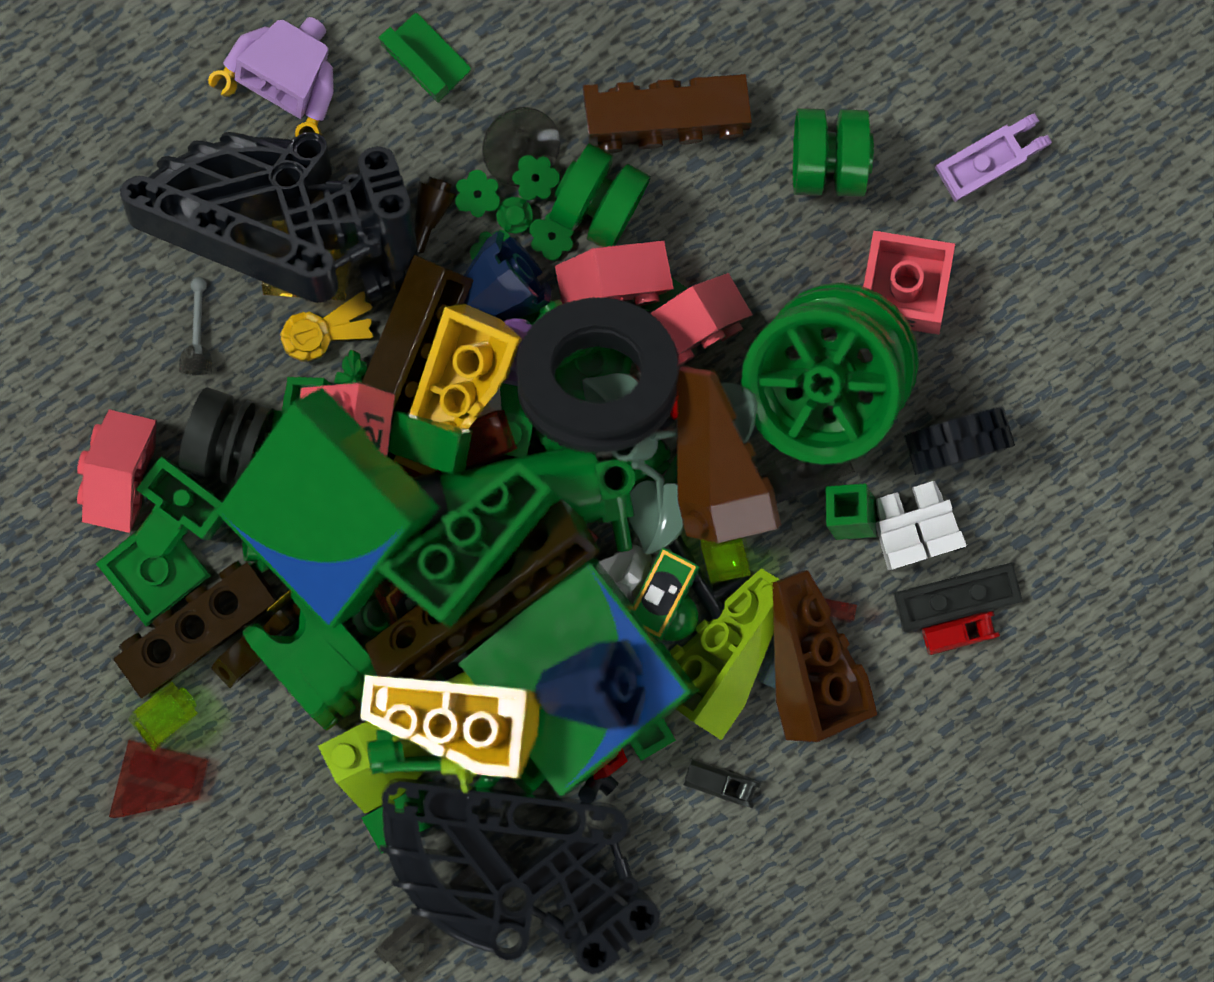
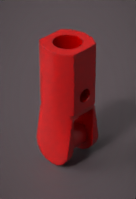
(954, 633)

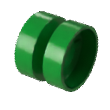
(844, 152)
(590, 192)

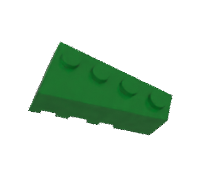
(470, 544)

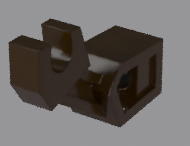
(241, 658)

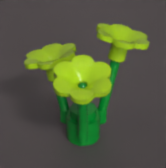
(388, 757)

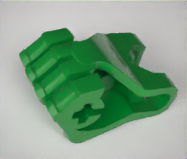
(316, 665)

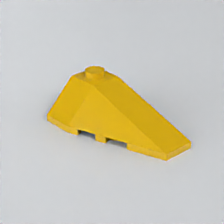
(463, 369)
(472, 725)

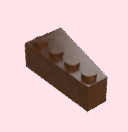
(667, 112)

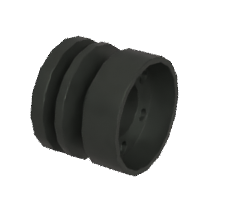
(221, 437)

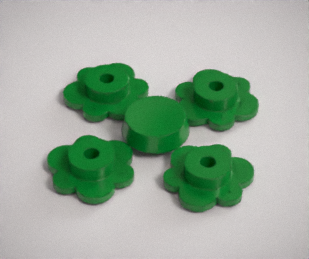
(514, 212)

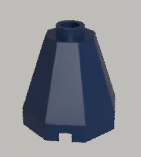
(506, 280)
(595, 686)

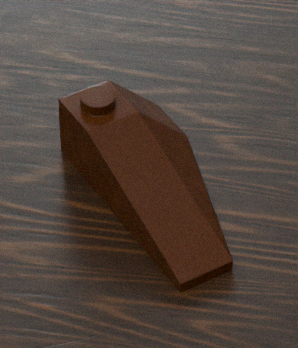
(815, 674)

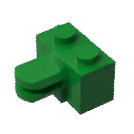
(179, 507)

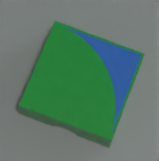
(325, 508)
(562, 622)

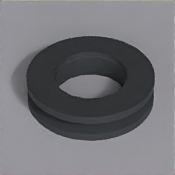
(607, 424)

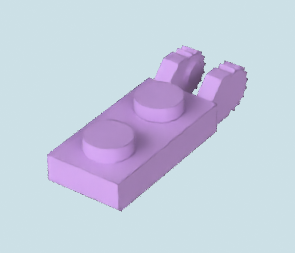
(989, 158)

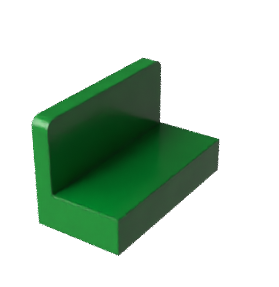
(425, 56)

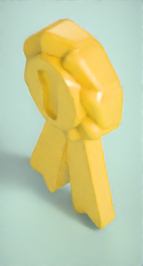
(309, 335)

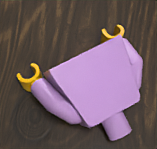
(283, 67)

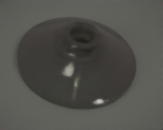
(538, 139)

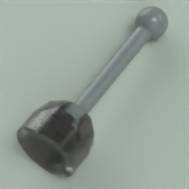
(196, 358)

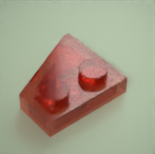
(156, 779)

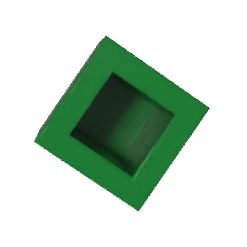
(850, 511)

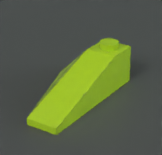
(728, 655)
(350, 767)

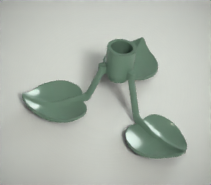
(655, 504)

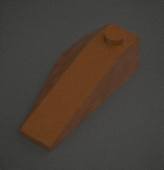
(717, 480)

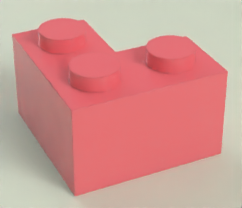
(617, 272)
(703, 315)
(115, 469)

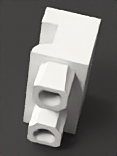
(933, 521)

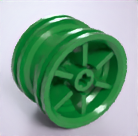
(861, 321)

